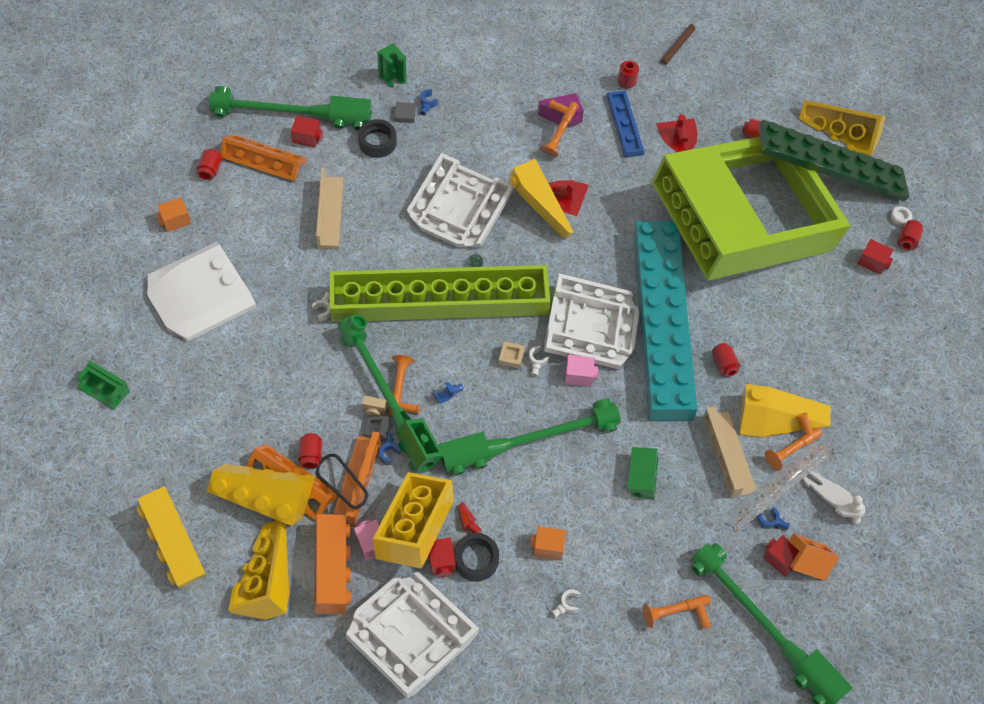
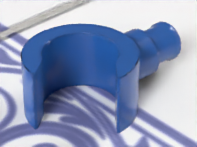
(427, 104)
(448, 393)
(389, 445)
(778, 522)

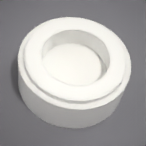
(900, 215)

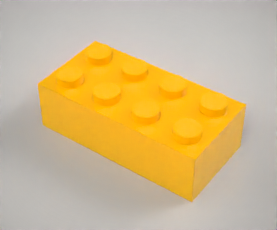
(413, 520)

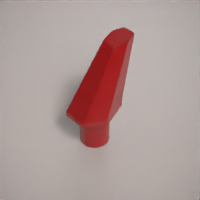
(467, 519)

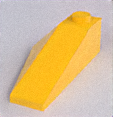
(852, 127)
(535, 190)
(775, 412)
(265, 584)

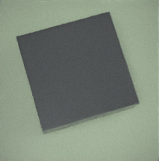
(405, 112)
(377, 424)

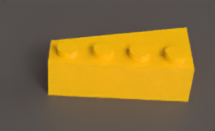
(264, 491)
(171, 537)

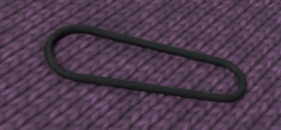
(351, 474)

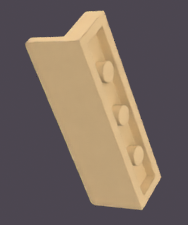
(329, 211)
(729, 452)

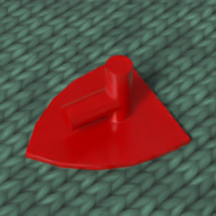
(679, 134)
(569, 195)

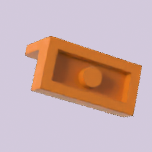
(813, 557)

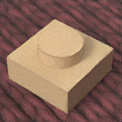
(511, 355)
(374, 406)

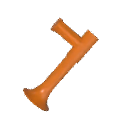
(568, 112)
(402, 363)
(775, 458)
(697, 603)

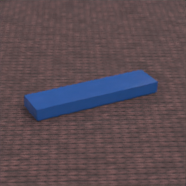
(625, 124)

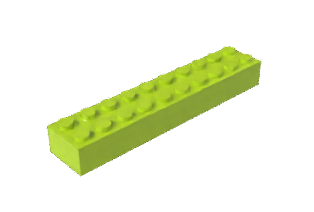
(440, 293)

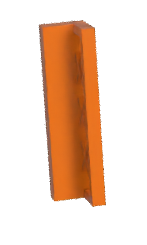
(261, 156)
(276, 461)
(360, 464)

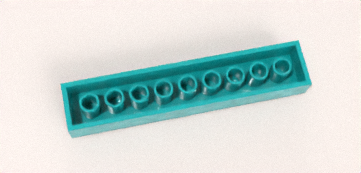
(664, 322)

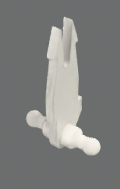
(837, 497)

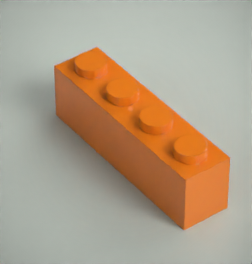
(330, 564)

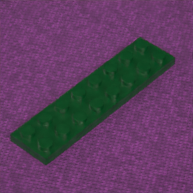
(833, 160)

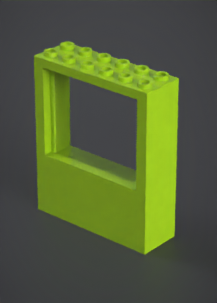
(721, 222)

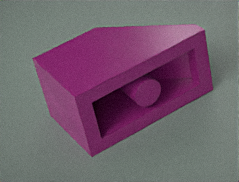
(556, 116)

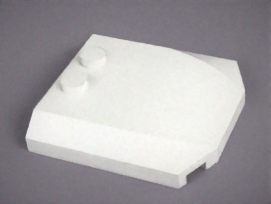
(458, 203)
(198, 292)
(591, 321)
(410, 632)

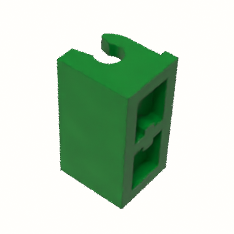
(391, 65)
(102, 385)
(643, 472)

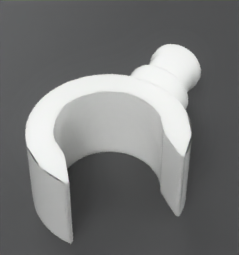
(324, 302)
(536, 364)
(563, 607)

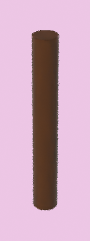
(678, 44)

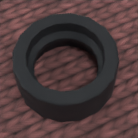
(381, 150)
(476, 539)

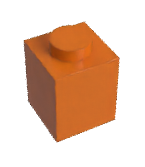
(173, 214)
(548, 542)

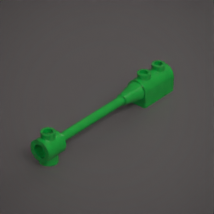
(339, 111)
(413, 433)
(476, 450)
(810, 670)

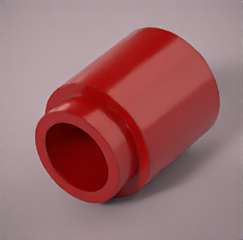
(628, 74)
(751, 128)
(209, 164)
(910, 235)
(725, 360)
(310, 451)

